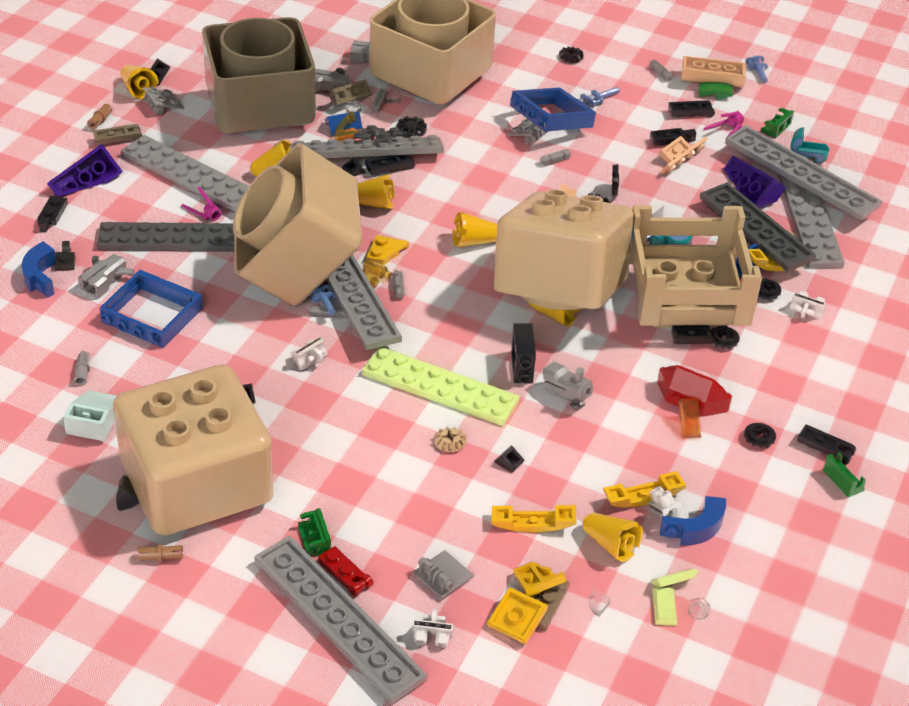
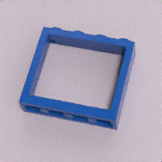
(576, 115)
(165, 289)

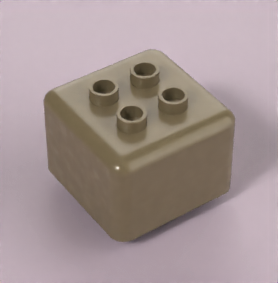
(259, 74)

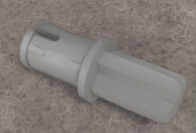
(82, 368)

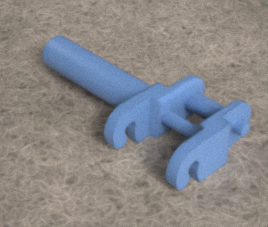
(754, 64)
(598, 96)
(321, 295)

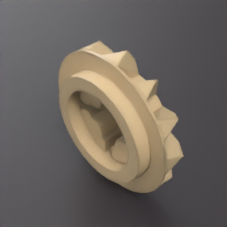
(445, 443)

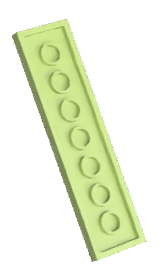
(441, 385)

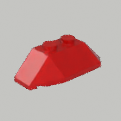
(682, 383)

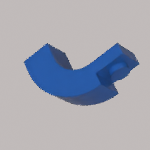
(34, 263)
(696, 529)

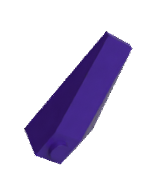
(89, 171)
(753, 183)

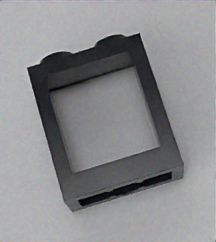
(523, 353)

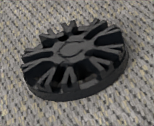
(412, 126)
(615, 179)

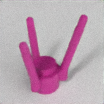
(734, 119)
(211, 211)

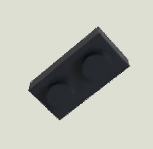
(691, 334)

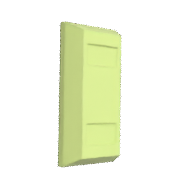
(674, 578)
(664, 606)

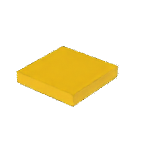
(517, 615)

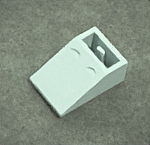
(90, 415)

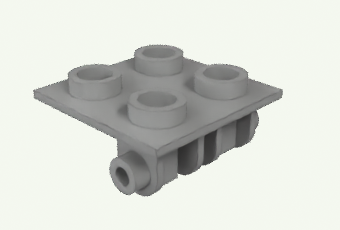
(160, 99)
(529, 130)
(442, 573)

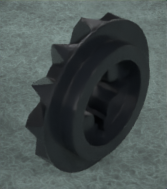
(576, 54)
(772, 287)
(731, 335)
(756, 429)

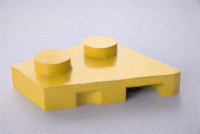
(386, 248)
(537, 578)

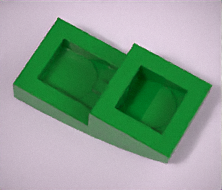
(720, 89)

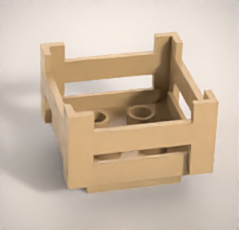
(693, 281)

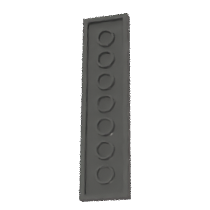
(761, 228)
(165, 236)

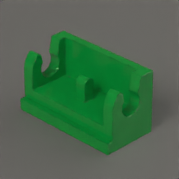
(778, 123)
(842, 476)
(314, 533)

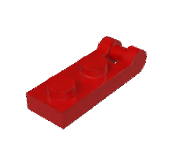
(345, 571)

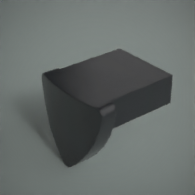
(125, 496)

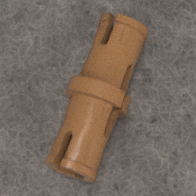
(99, 116)
(160, 553)

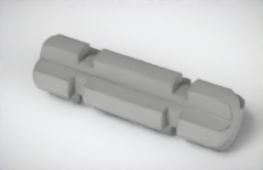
(660, 70)
(378, 100)
(555, 157)
(398, 284)

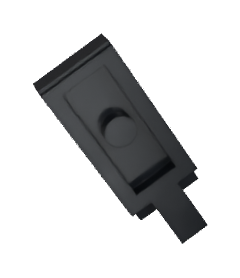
(667, 136)
(51, 212)

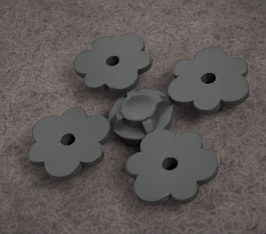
(380, 133)

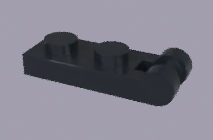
(691, 108)
(389, 163)
(826, 443)

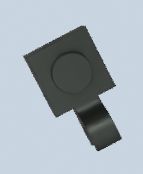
(66, 259)

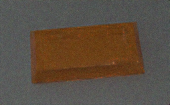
(689, 418)

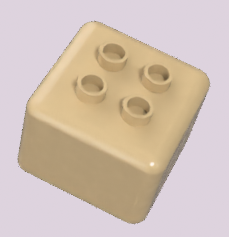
(431, 46)
(296, 225)
(563, 250)
(194, 449)

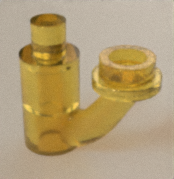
(342, 134)
(377, 269)

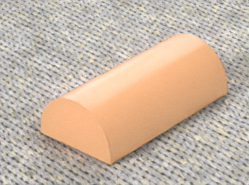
(713, 70)

